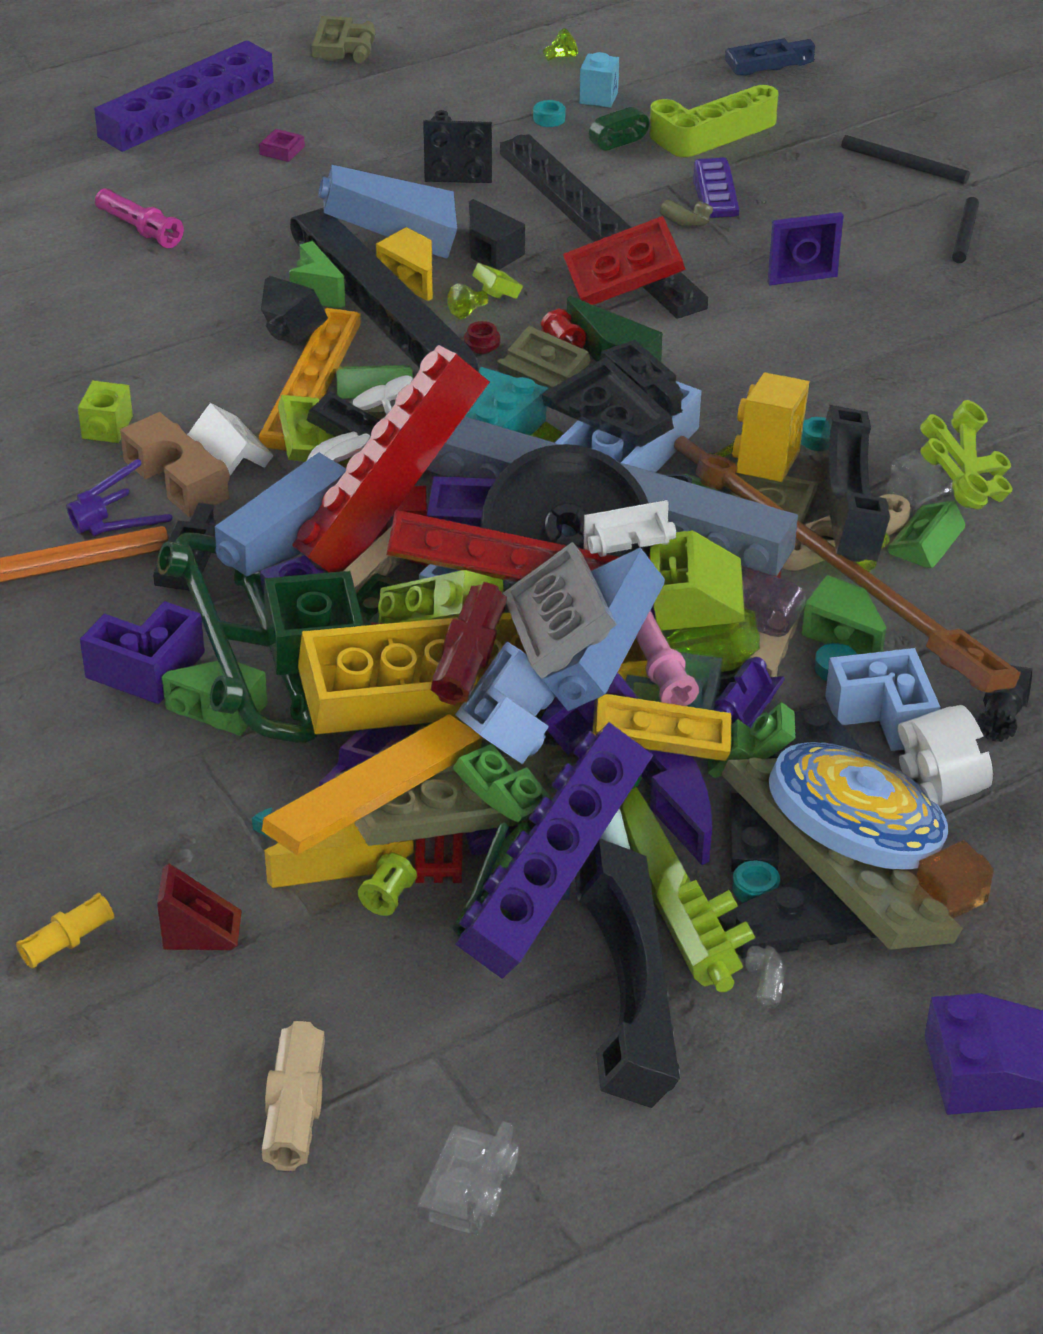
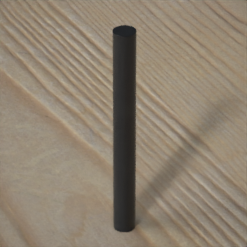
(905, 159)

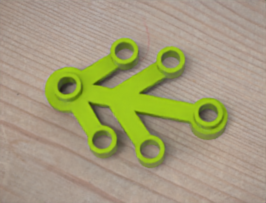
(968, 486)

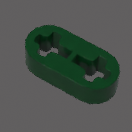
(619, 131)

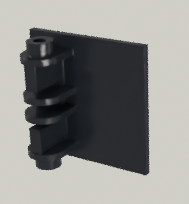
(457, 150)

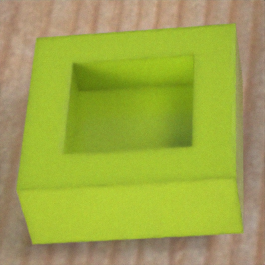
(496, 282)

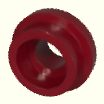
(482, 337)

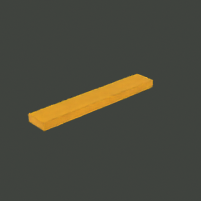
(314, 368)
(370, 784)

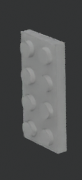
(558, 611)

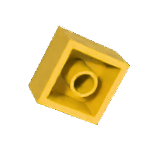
(771, 426)

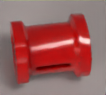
(559, 325)

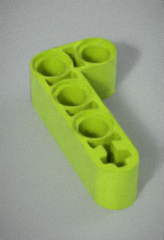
(714, 123)

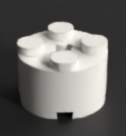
(945, 754)

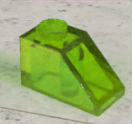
(727, 641)

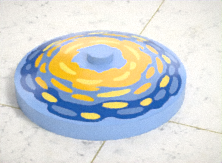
(857, 805)

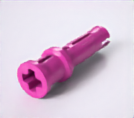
(148, 221)

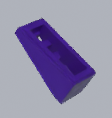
(715, 183)

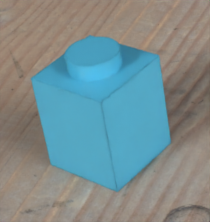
(599, 80)

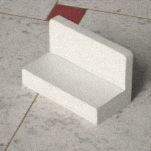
(228, 438)

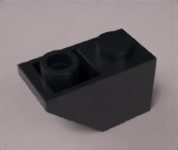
(494, 236)

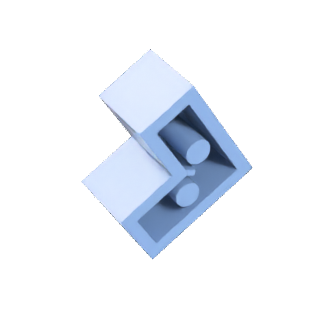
(880, 688)
(506, 704)

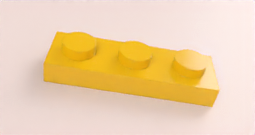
(667, 726)

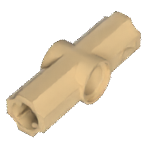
(293, 1096)

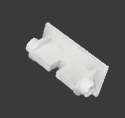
(622, 527)

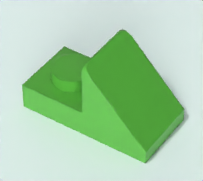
(319, 273)

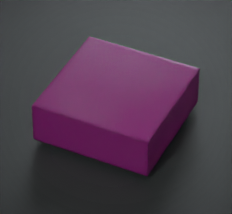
(281, 145)

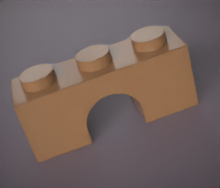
(189, 469)

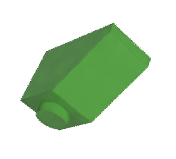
(843, 616)

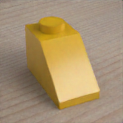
(410, 259)

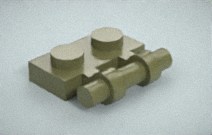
(340, 36)

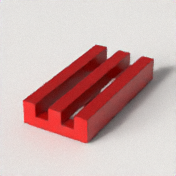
(439, 868)

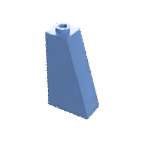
(390, 205)
(269, 524)
(630, 590)

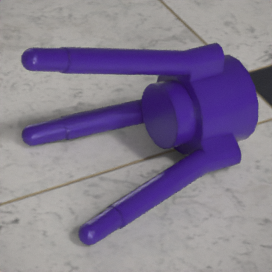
(90, 510)

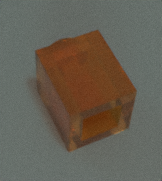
(956, 878)

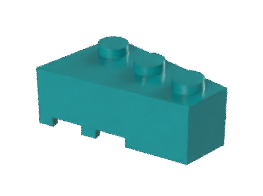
(510, 403)

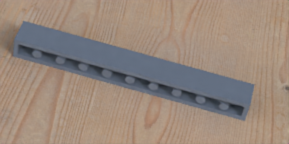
(746, 528)

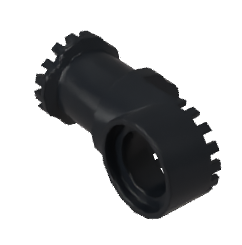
(1003, 705)

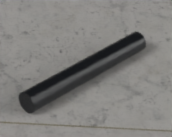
(965, 230)

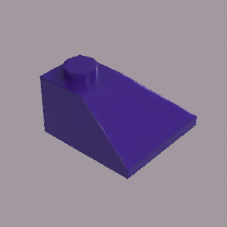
(805, 248)

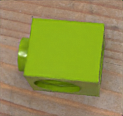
(105, 411)

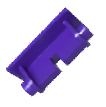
(749, 693)

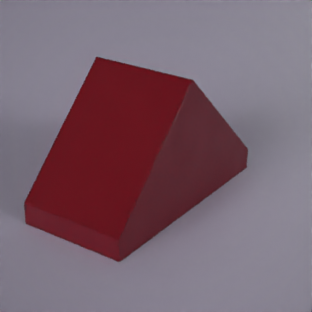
(194, 915)

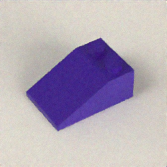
(985, 1053)

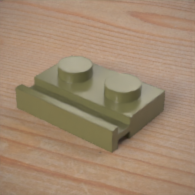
(543, 358)

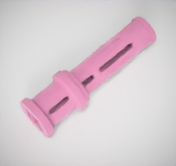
(665, 665)

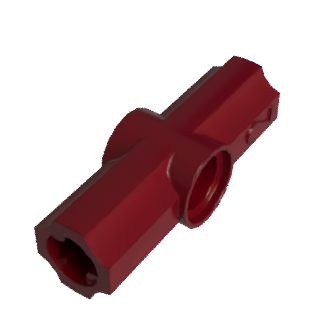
(468, 643)

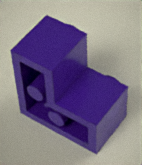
(138, 656)

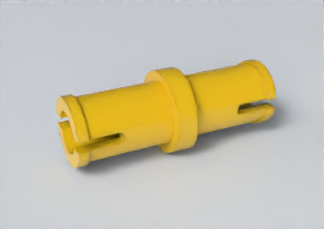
(65, 930)

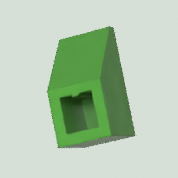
(189, 691)

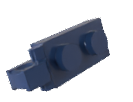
(769, 55)

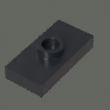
(340, 416)

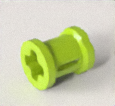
(387, 884)

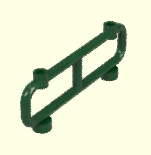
(231, 691)

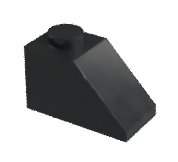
(291, 310)

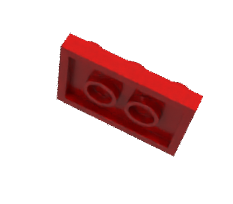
(624, 261)

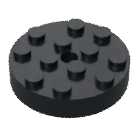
(559, 488)

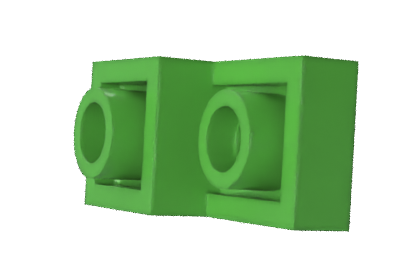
(765, 737)
(499, 785)

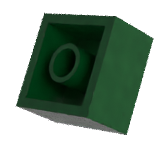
(306, 604)

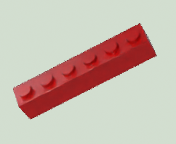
(391, 461)

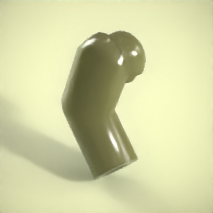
(687, 217)

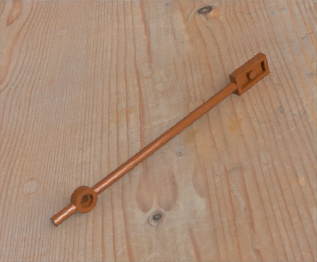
(954, 647)

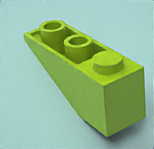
(429, 597)

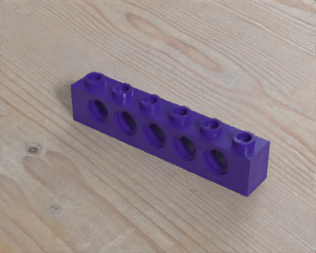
(183, 95)
(488, 933)

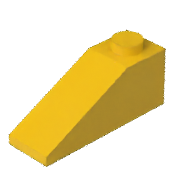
(334, 858)

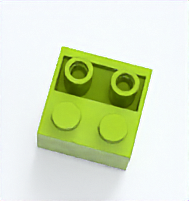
(700, 583)

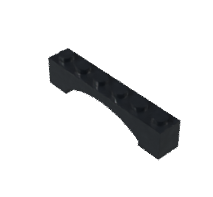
(855, 515)
(640, 1055)

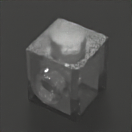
(918, 480)

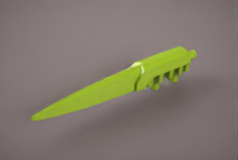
(682, 903)

